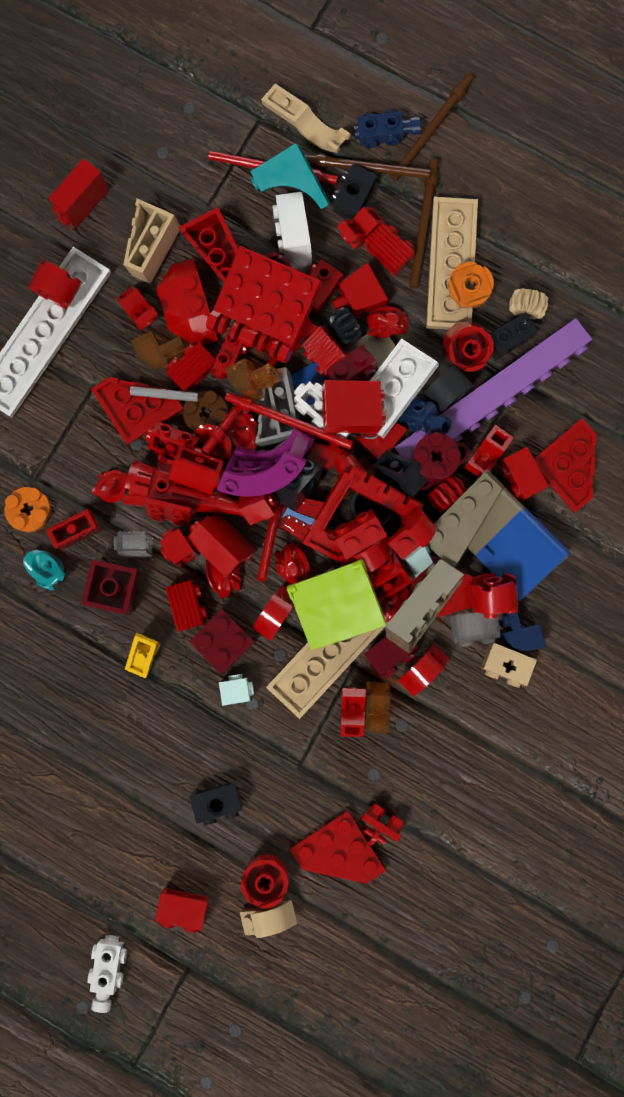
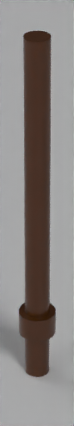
(455, 95)
(322, 161)
(429, 185)

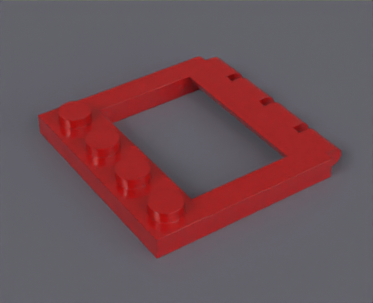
(322, 539)

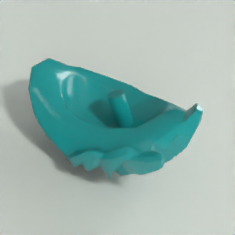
(44, 568)

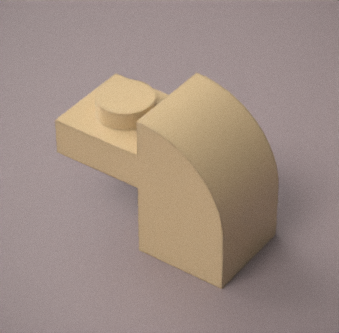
(268, 921)

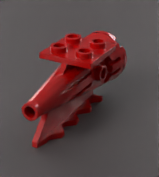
(169, 500)

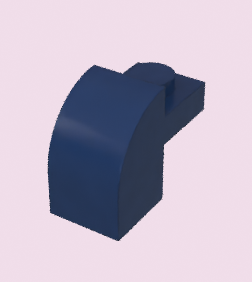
(521, 638)

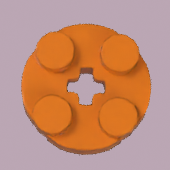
(476, 274)
(16, 503)

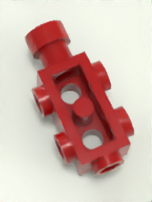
(229, 354)
(167, 440)

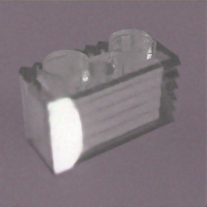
(133, 544)
(473, 627)

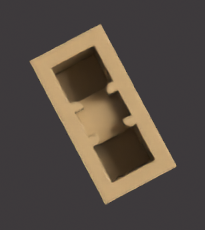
(521, 665)

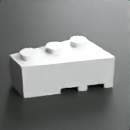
(293, 230)

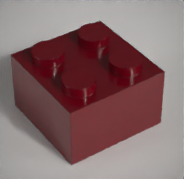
(111, 587)
(222, 641)

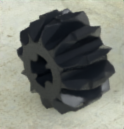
(344, 327)

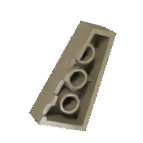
(464, 519)
(423, 605)

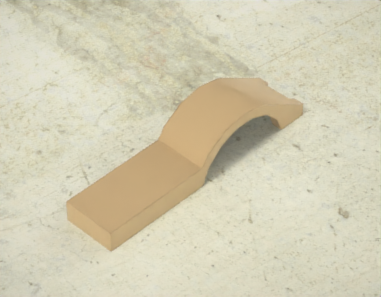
(303, 119)

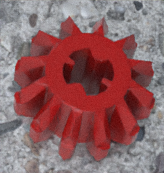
(447, 493)

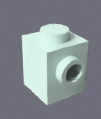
(417, 560)
(236, 690)

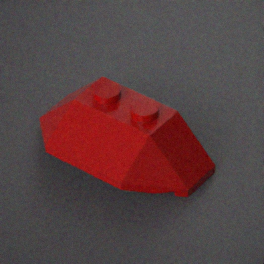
(185, 304)

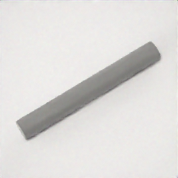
(162, 393)

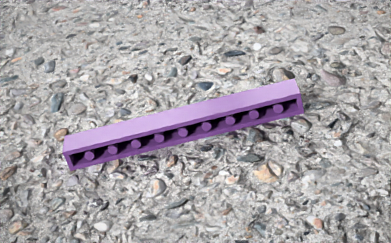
(508, 384)

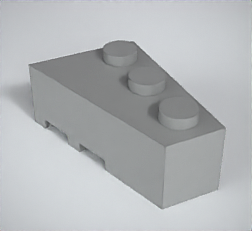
(279, 398)

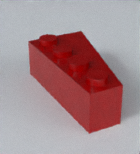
(213, 241)

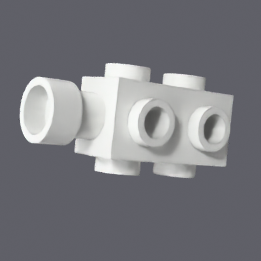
(312, 391)
(107, 969)

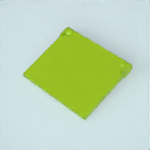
(337, 605)

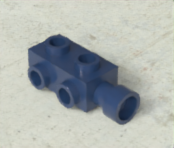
(382, 130)
(423, 416)

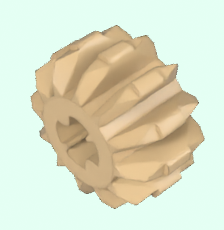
(529, 301)

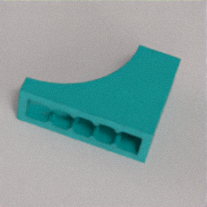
(290, 170)

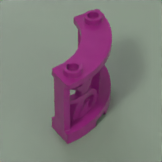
(263, 471)

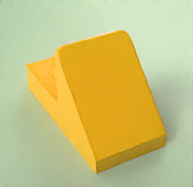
(141, 655)

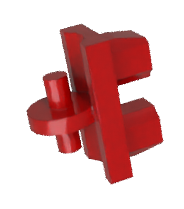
(391, 829)

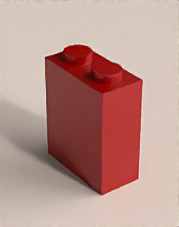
(78, 194)
(352, 406)
(220, 544)

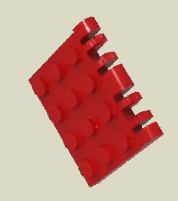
(265, 299)

